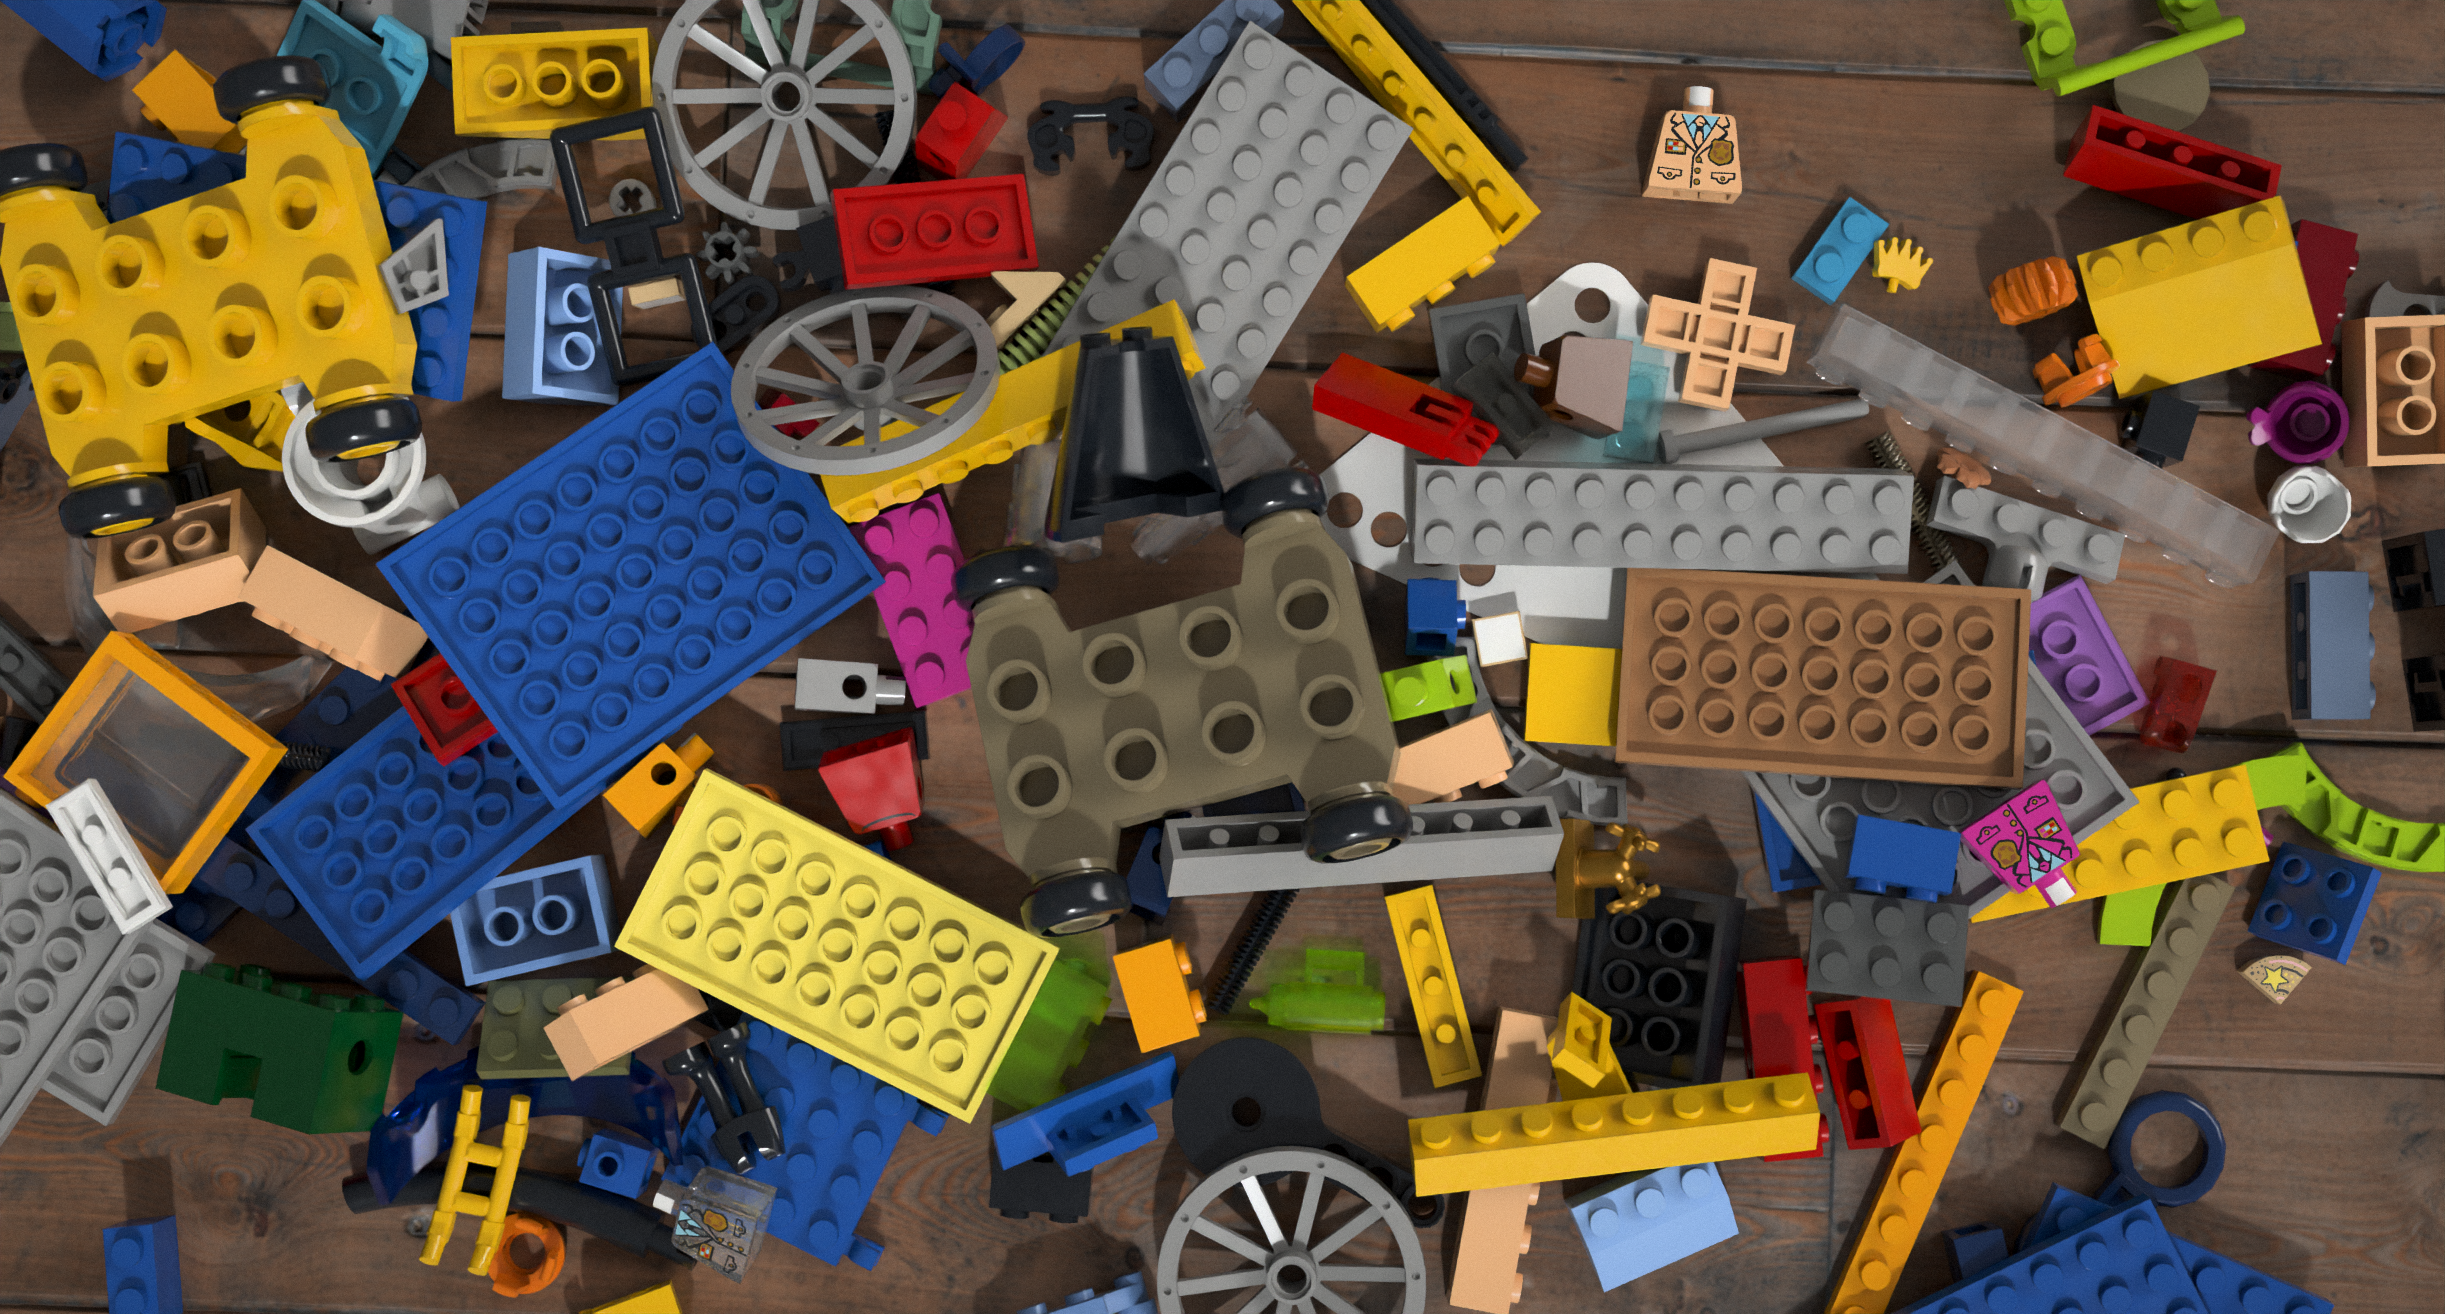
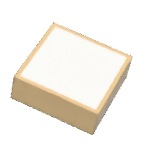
(657, 293)
(1499, 639)

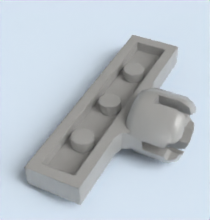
(2024, 537)

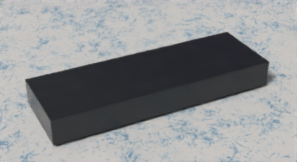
(808, 739)

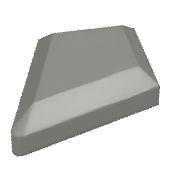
(418, 269)

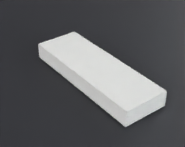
(109, 856)

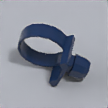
(983, 65)

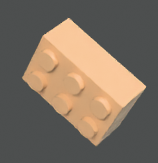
(2394, 390)
(181, 564)
(332, 616)

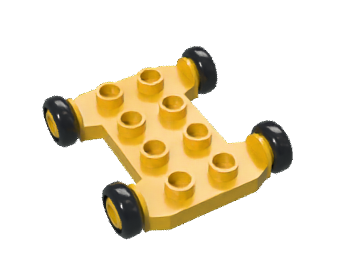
(207, 300)

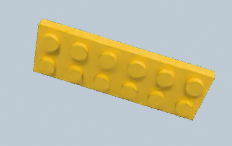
(2171, 835)

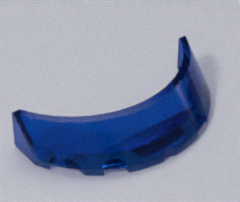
(427, 1117)

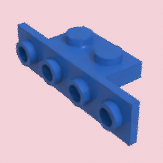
(1091, 1121)

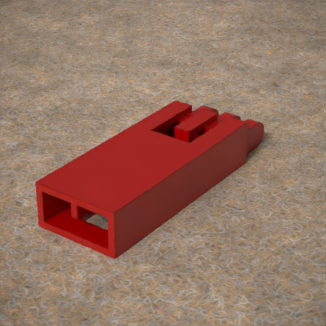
(1403, 410)

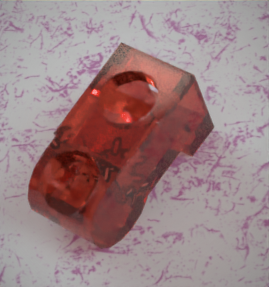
(2176, 704)

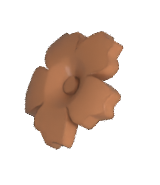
(1963, 467)

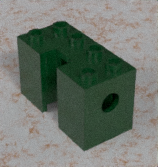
(296, 1053)

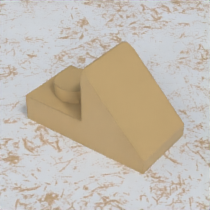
(1030, 294)

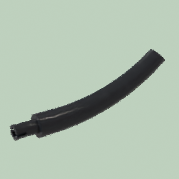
(543, 1195)

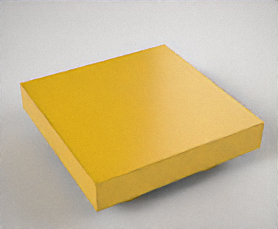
(1572, 694)

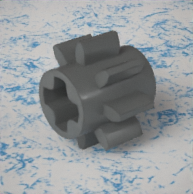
(723, 239)

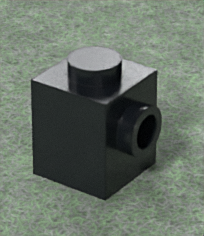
(2158, 428)

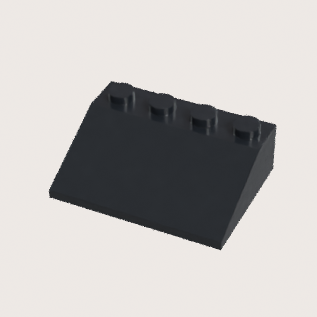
(1664, 982)

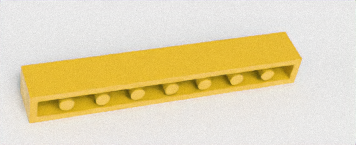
(1025, 411)
(1613, 1134)

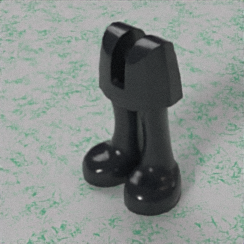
(730, 1127)

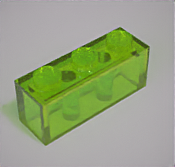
(1050, 1037)

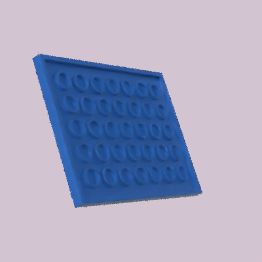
(629, 578)

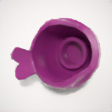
(2301, 423)

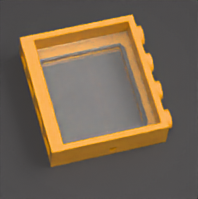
(159, 747)

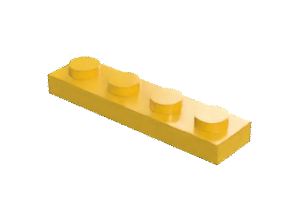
(1432, 986)

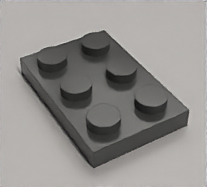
(1473, 330)
(1887, 948)

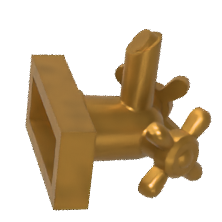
(1584, 868)

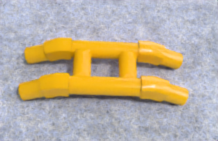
(491, 1208)

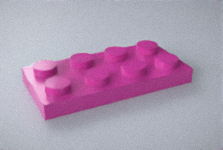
(929, 632)

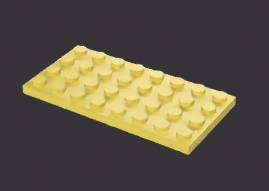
(837, 945)

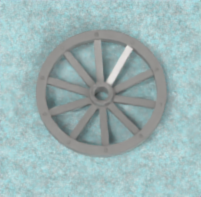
(752, 210)
(869, 391)
(1288, 1293)

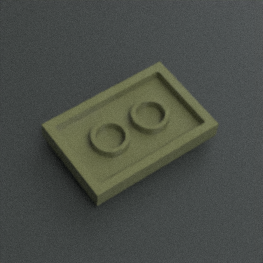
(514, 1024)

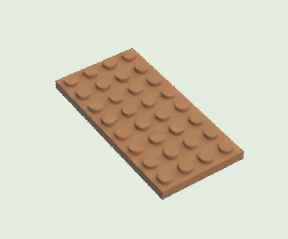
(1824, 677)

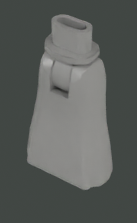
(431, 19)

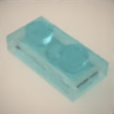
(1642, 414)

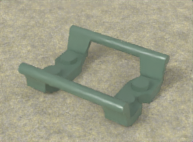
(912, 18)

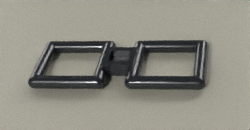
(631, 239)

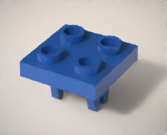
(2314, 902)

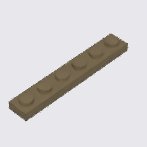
(2144, 1008)

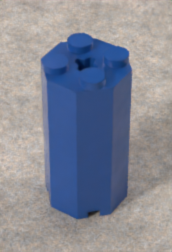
(96, 32)

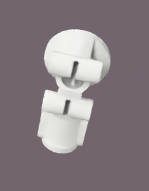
(378, 513)

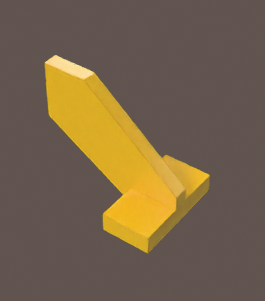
(1583, 1054)

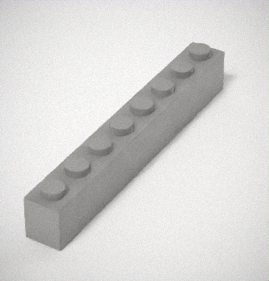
(1445, 842)

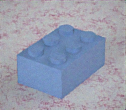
(537, 920)

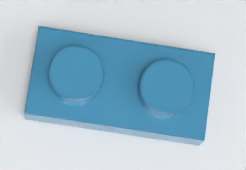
(1839, 251)

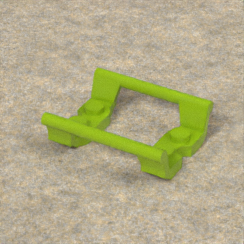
(2054, 43)

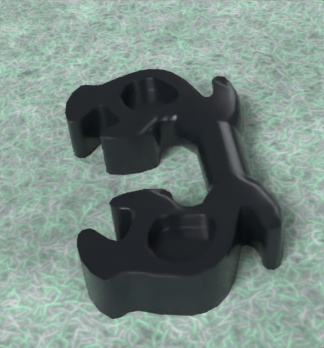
(1133, 134)

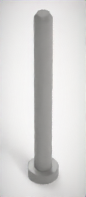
(1671, 446)

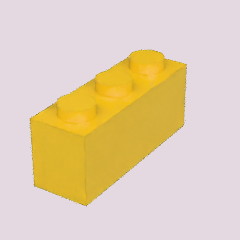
(1423, 266)

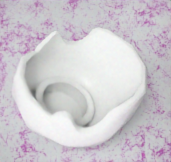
(2309, 504)

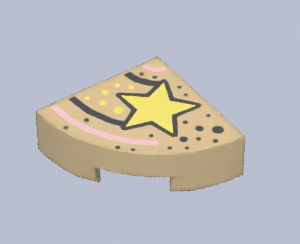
(2275, 975)

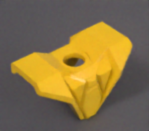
(256, 439)

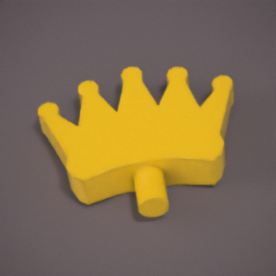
(1899, 264)

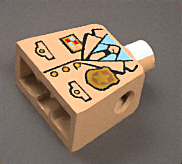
(1695, 153)

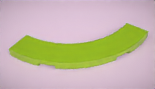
(2362, 830)
(2130, 914)

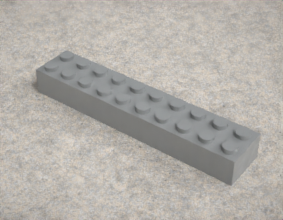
(1662, 516)

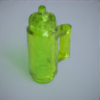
(1325, 1005)

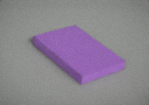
(2082, 657)

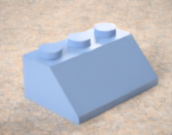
(552, 330)
(1651, 1219)

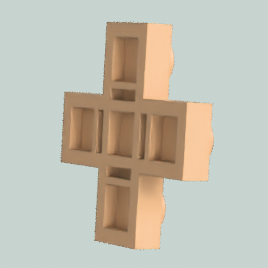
(1717, 334)

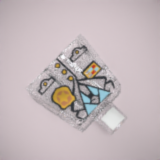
(719, 1219)

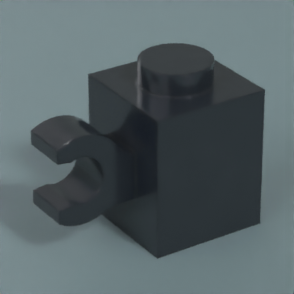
(818, 256)

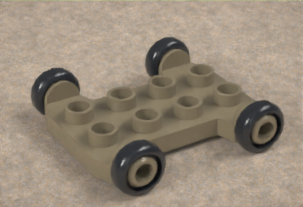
(1181, 705)

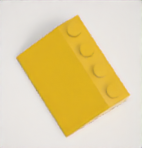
(2200, 297)

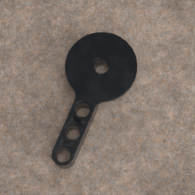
(1288, 1117)

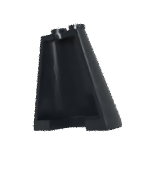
(1129, 439)

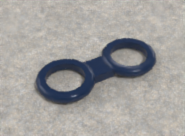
(2127, 1183)

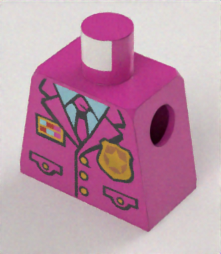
(2026, 843)

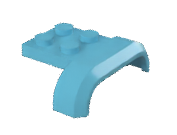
(368, 82)

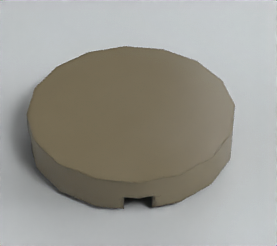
(2163, 93)

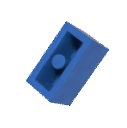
(1902, 857)
(143, 1266)

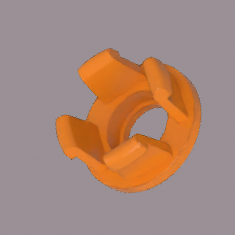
(2061, 385)
(514, 1280)

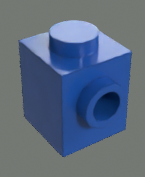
(1432, 617)
(617, 1162)

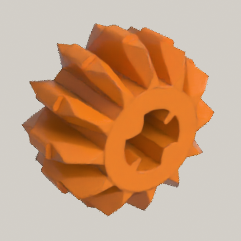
(2033, 290)

